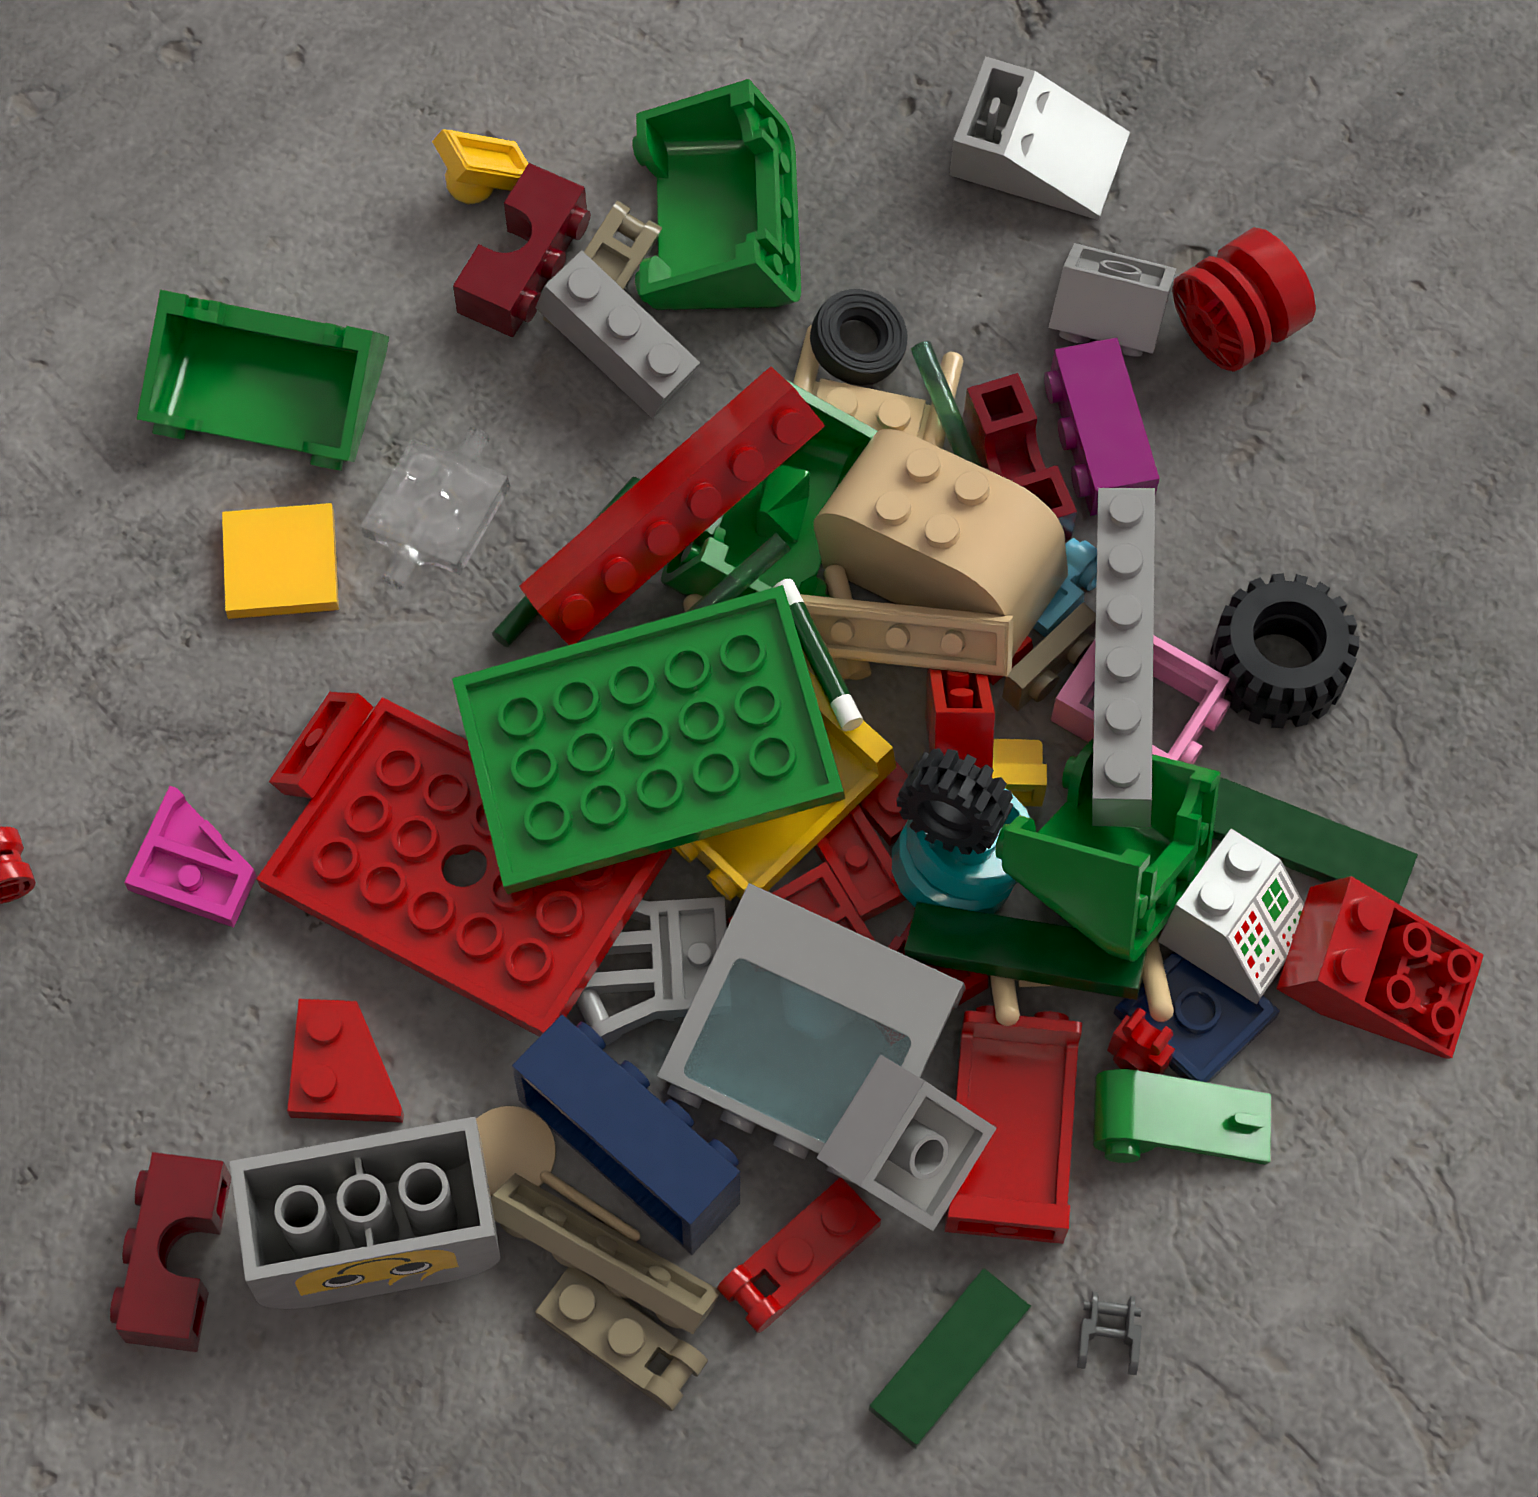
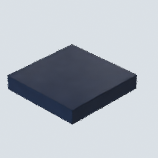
(1207, 1022)

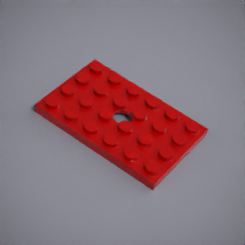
(374, 863)

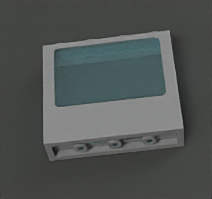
(799, 1021)

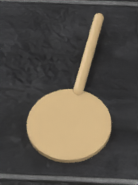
(523, 1144)

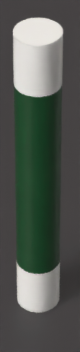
(821, 661)

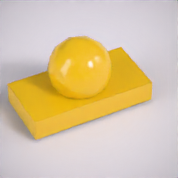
(478, 164)

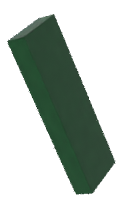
(949, 1358)

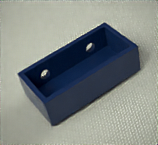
(628, 1132)

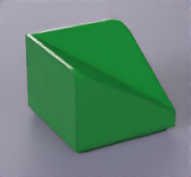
(783, 503)

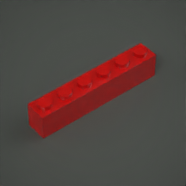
(671, 506)

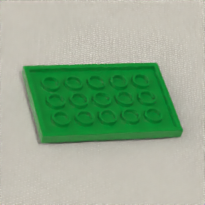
(646, 739)

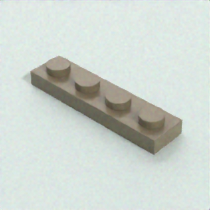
(603, 1253)

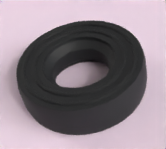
(845, 363)

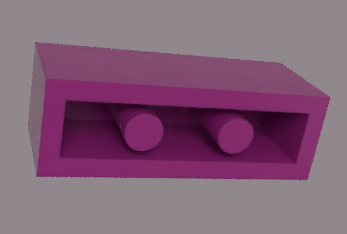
(1100, 420)

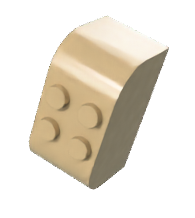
(942, 533)

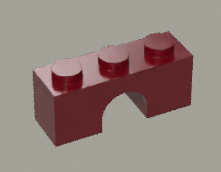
(506, 287)
(1006, 442)
(175, 1199)

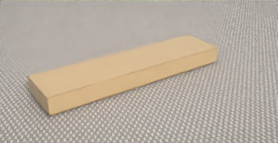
(914, 635)

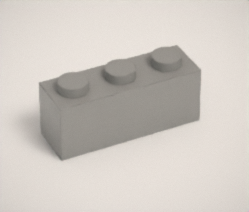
(617, 334)

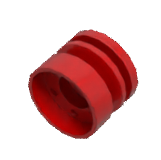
(1244, 299)

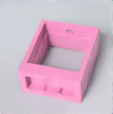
(1170, 667)

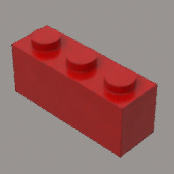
(960, 714)

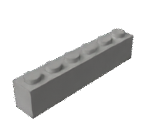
(1124, 658)

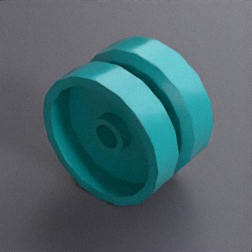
(950, 878)

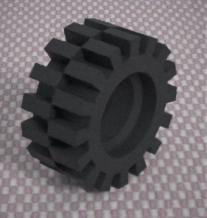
(954, 801)

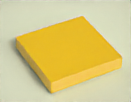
(280, 561)

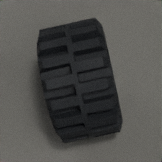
(1291, 611)

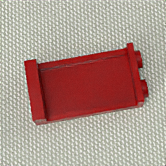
(1024, 1087)

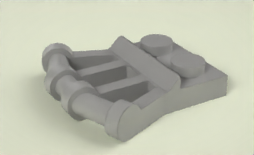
(682, 947)

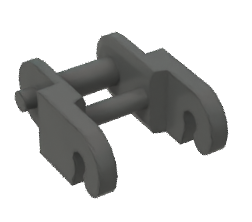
(1131, 1334)

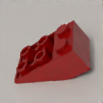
(1379, 967)

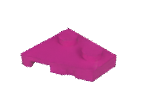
(190, 864)

